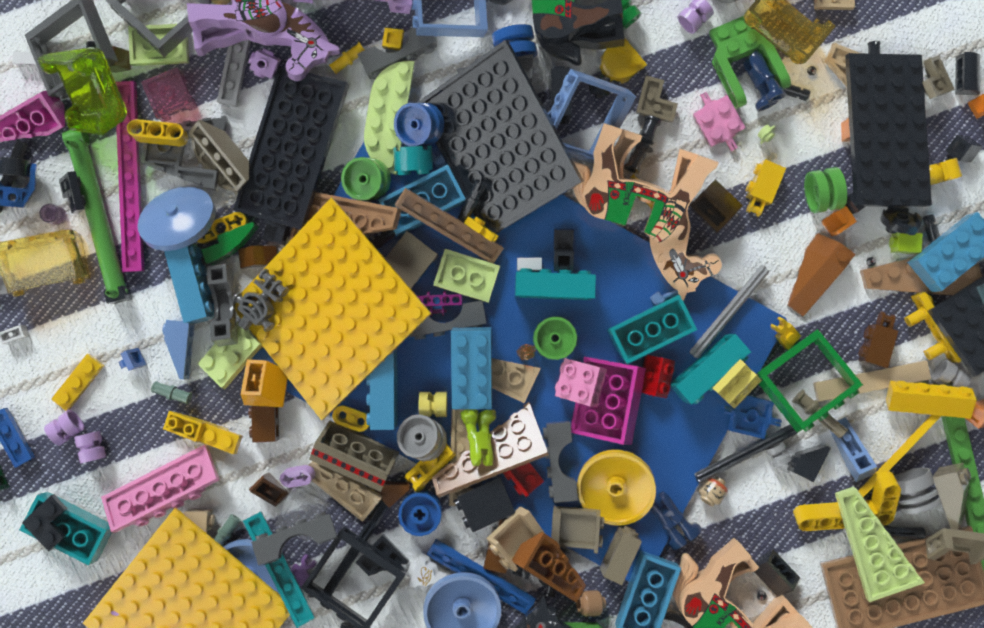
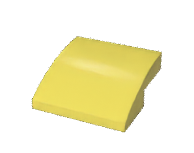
(737, 384)

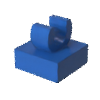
(132, 359)

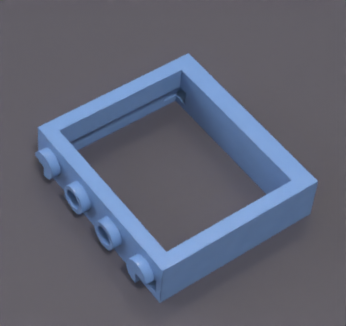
(477, 30)
(615, 116)

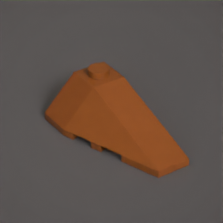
(820, 267)
(546, 561)

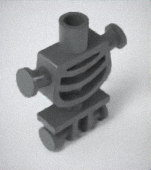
(262, 308)

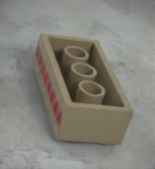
(354, 455)

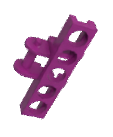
(430, 304)

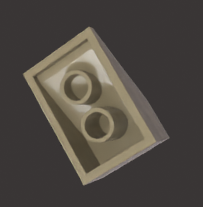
(953, 486)

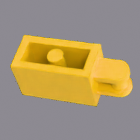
(764, 185)

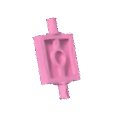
(719, 121)

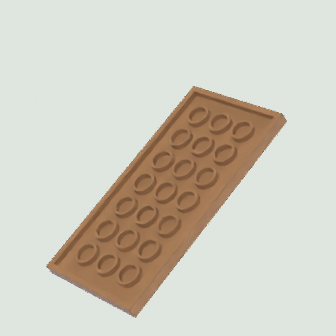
(948, 588)

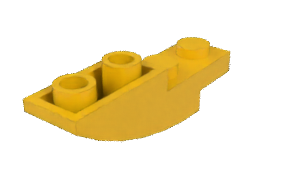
(203, 431)

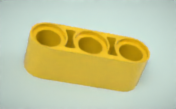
(149, 129)

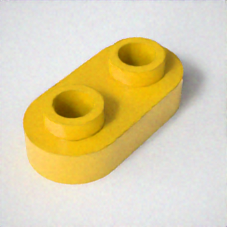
(351, 419)

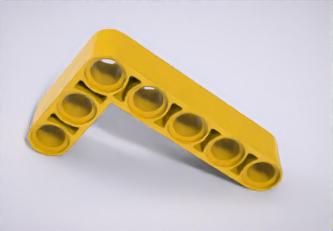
(828, 516)

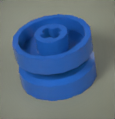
(519, 37)
(418, 124)
(414, 522)

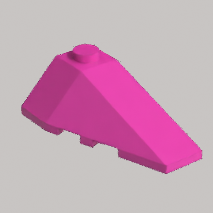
(32, 118)

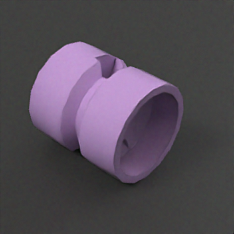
(693, 17)
(64, 427)
(90, 447)

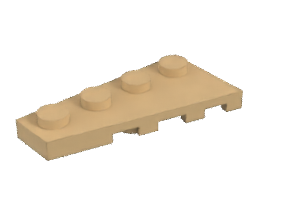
(513, 378)
(346, 491)

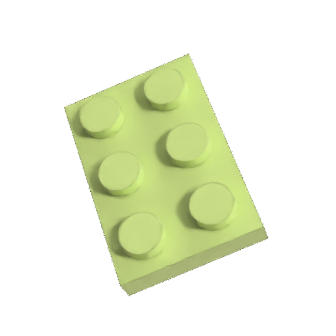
(142, 53)
(466, 275)
(227, 361)

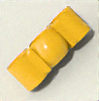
(944, 171)

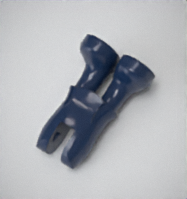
(763, 81)
(670, 516)

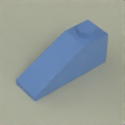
(179, 342)
(854, 453)

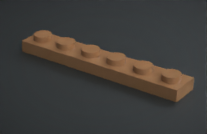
(448, 225)

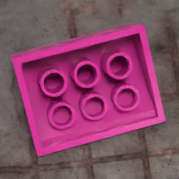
(618, 404)

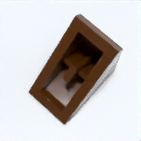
(256, 256)
(269, 489)
(393, 491)

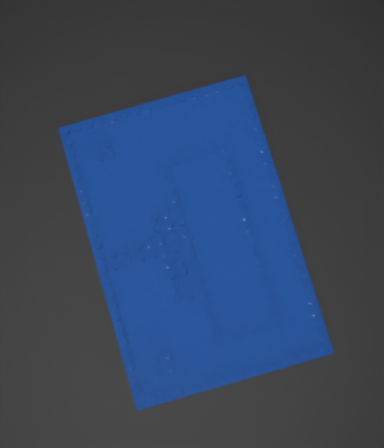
(668, 433)

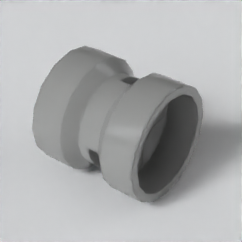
(778, 455)

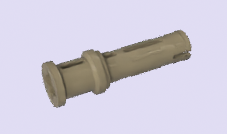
(812, 406)

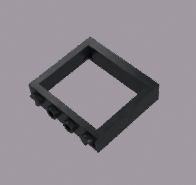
(330, 602)

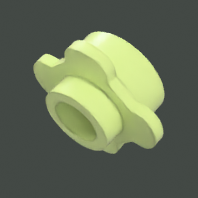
(766, 133)

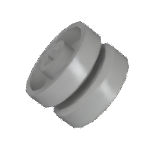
(421, 438)

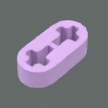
(298, 480)

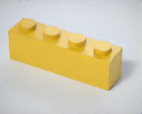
(930, 399)

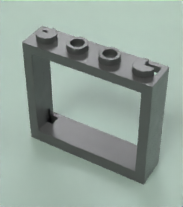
(57, 23)
(169, 41)

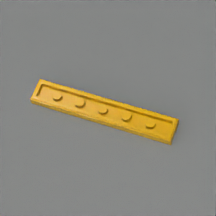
(900, 453)

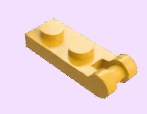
(428, 469)

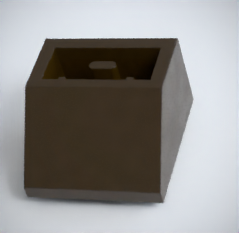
(715, 206)

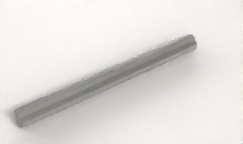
(729, 311)

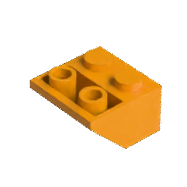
(263, 384)

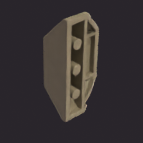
(218, 152)

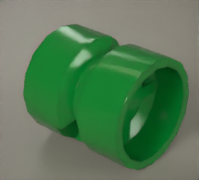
(630, 13)

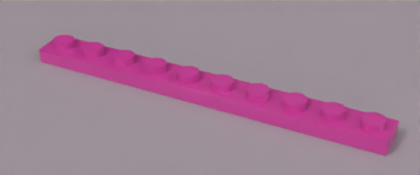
(129, 183)

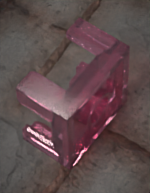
(168, 93)

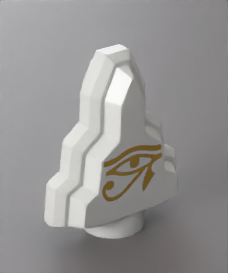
(423, 573)

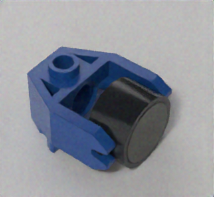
(17, 167)

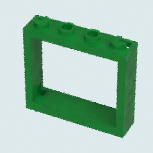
(784, 406)

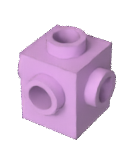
(271, 63)

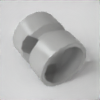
(949, 374)

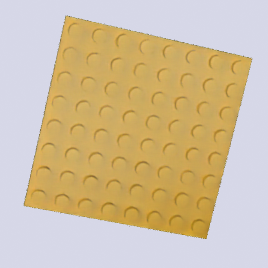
(340, 309)
(187, 583)

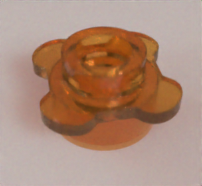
(526, 351)

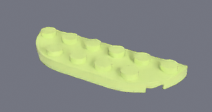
(387, 96)

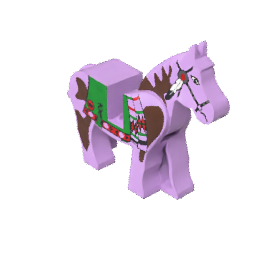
(264, 23)

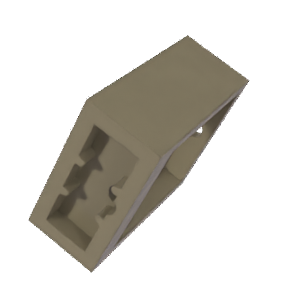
(620, 554)

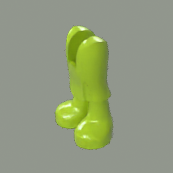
(479, 440)

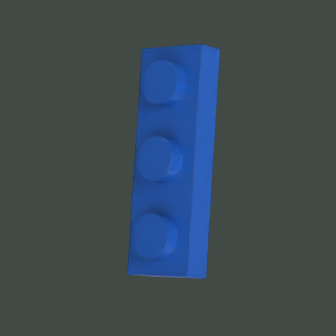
(13, 440)

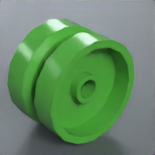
(365, 179)
(825, 190)
(557, 349)

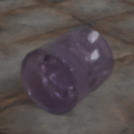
(48, 214)

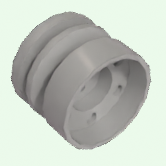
(916, 491)

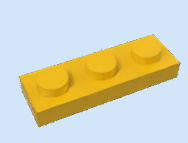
(77, 382)

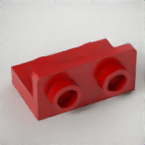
(657, 376)
(525, 478)

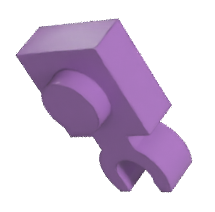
(301, 572)

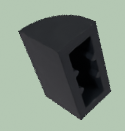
(967, 74)
(776, 573)

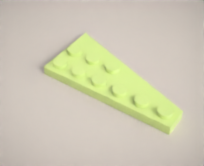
(877, 556)

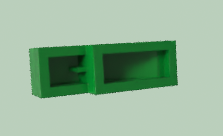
(229, 243)

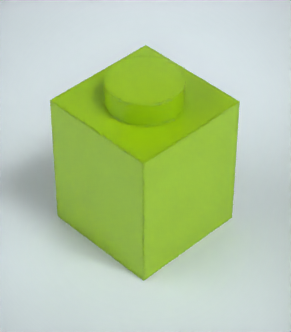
(906, 243)

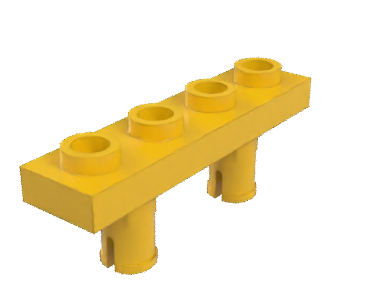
(924, 303)

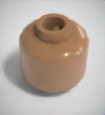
(591, 603)

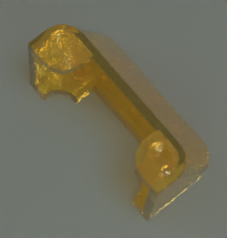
(787, 28)
(43, 261)

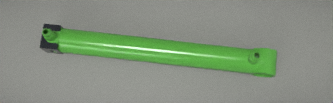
(97, 218)

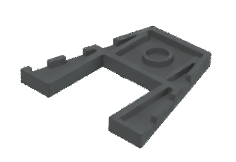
(169, 158)

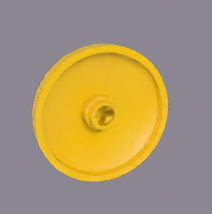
(617, 486)

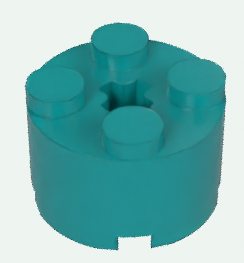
(413, 159)

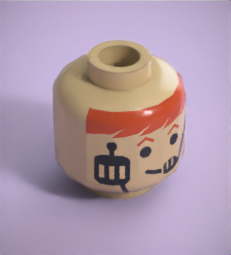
(713, 491)

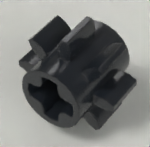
(598, 92)

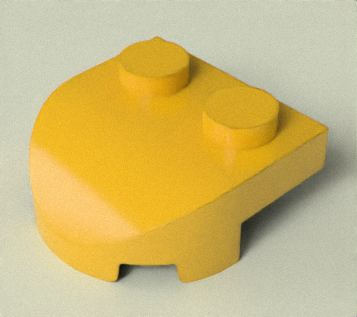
(621, 63)

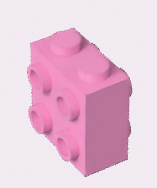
(580, 382)

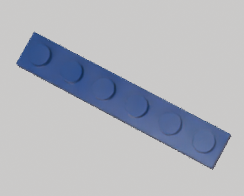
(459, 564)

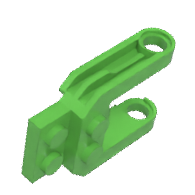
(736, 41)

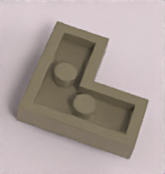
(939, 80)
(650, 101)

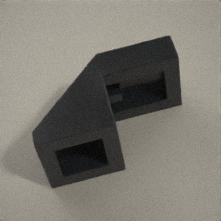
(563, 249)

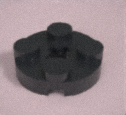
(900, 220)

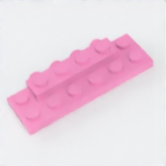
(160, 490)

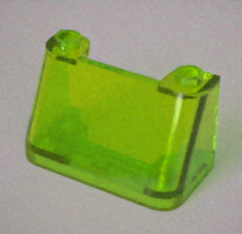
(90, 88)

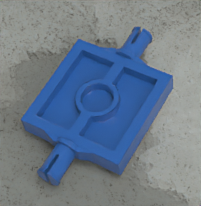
(751, 417)

